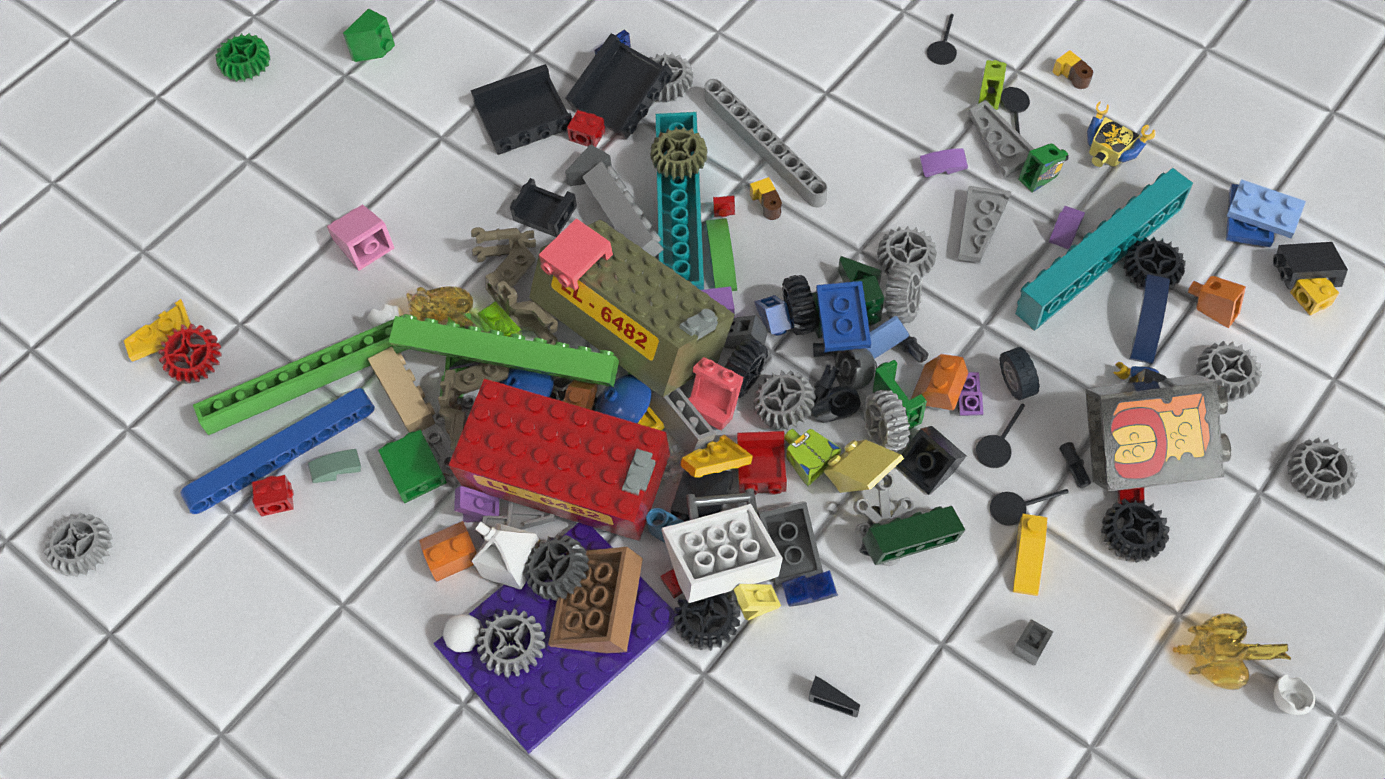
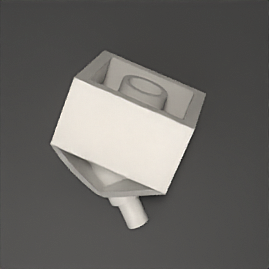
(505, 554)

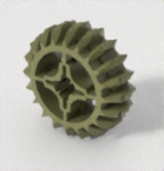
(678, 159)

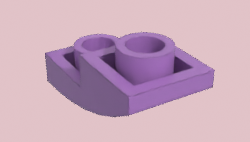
(945, 160)
(970, 399)

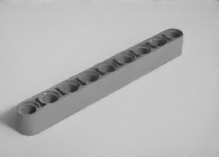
(766, 143)

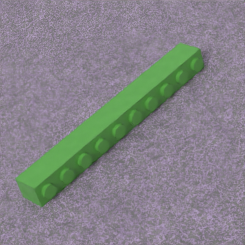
(504, 351)
(293, 379)

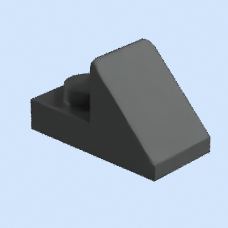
(1032, 642)

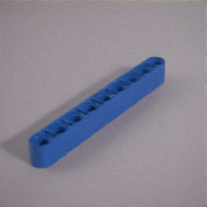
(276, 451)

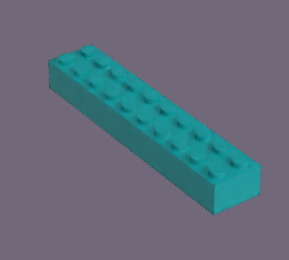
(680, 210)
(1102, 248)

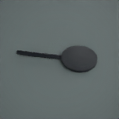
(942, 51)
(1015, 101)
(994, 450)
(1009, 506)

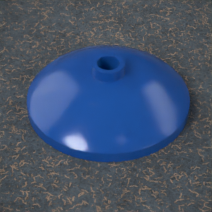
(530, 381)
(625, 400)

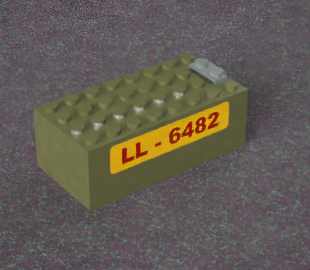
(639, 313)

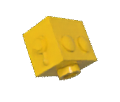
(1314, 294)

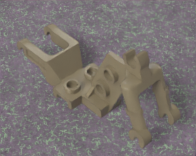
(500, 283)
(463, 383)

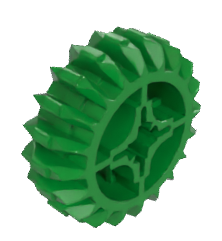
(243, 57)

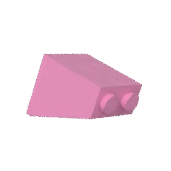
(361, 236)

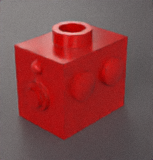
(586, 128)
(273, 495)

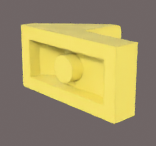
(756, 599)

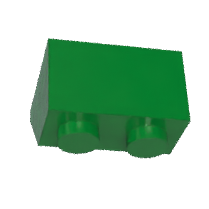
(369, 37)

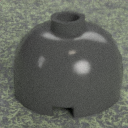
(855, 367)

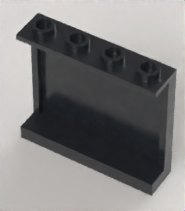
(619, 86)
(521, 109)

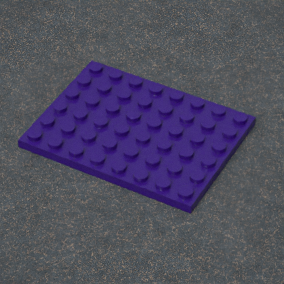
(563, 678)

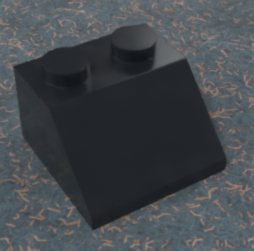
(930, 459)

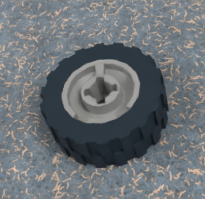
(1019, 373)

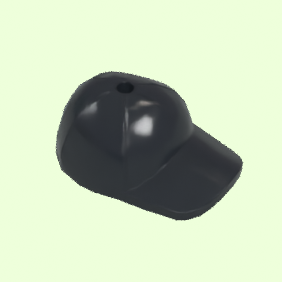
(838, 404)

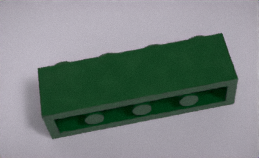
(913, 534)

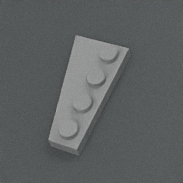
(1001, 139)
(980, 220)

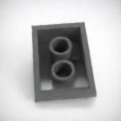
(794, 539)

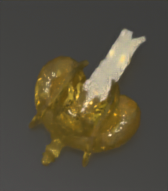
(441, 304)
(1221, 654)

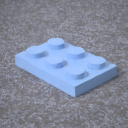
(1266, 208)

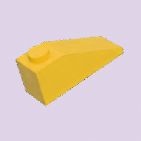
(1029, 554)

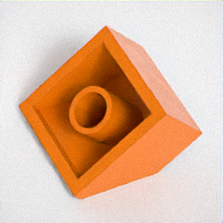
(942, 381)
(448, 551)

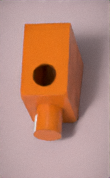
(1219, 299)

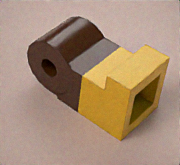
(1074, 69)
(768, 197)

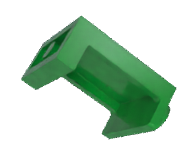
(885, 380)
(412, 466)

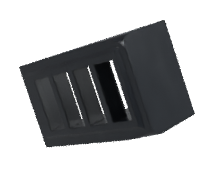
(830, 697)

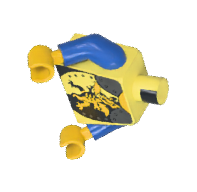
(1113, 142)

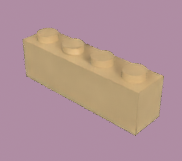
(401, 390)

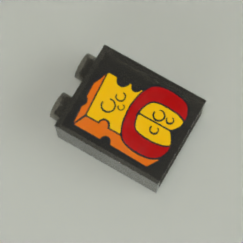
(1157, 432)

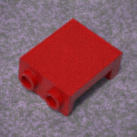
(767, 467)

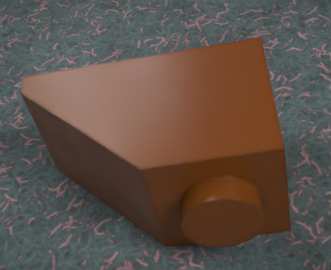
(581, 394)

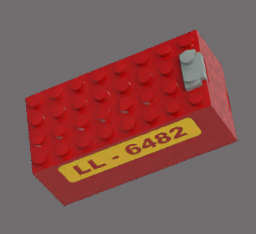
(561, 459)

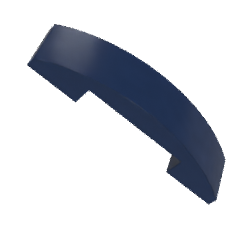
(1150, 319)

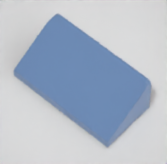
(887, 336)

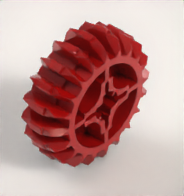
(184, 336)

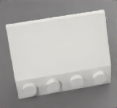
(721, 552)

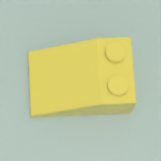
(861, 466)

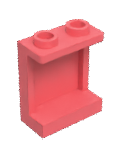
(574, 253)
(715, 392)

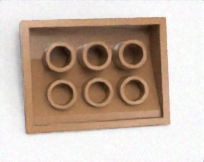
(603, 608)

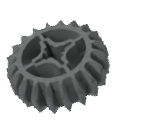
(550, 564)

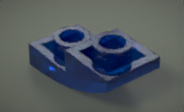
(810, 589)

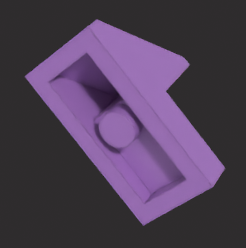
(1066, 227)
(475, 504)

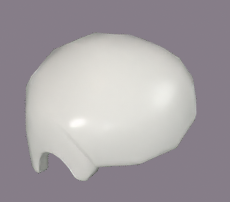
(389, 312)
(462, 632)
(1293, 695)

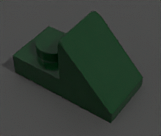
(853, 270)

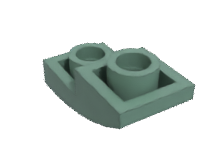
(328, 466)

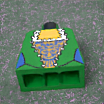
(1042, 166)

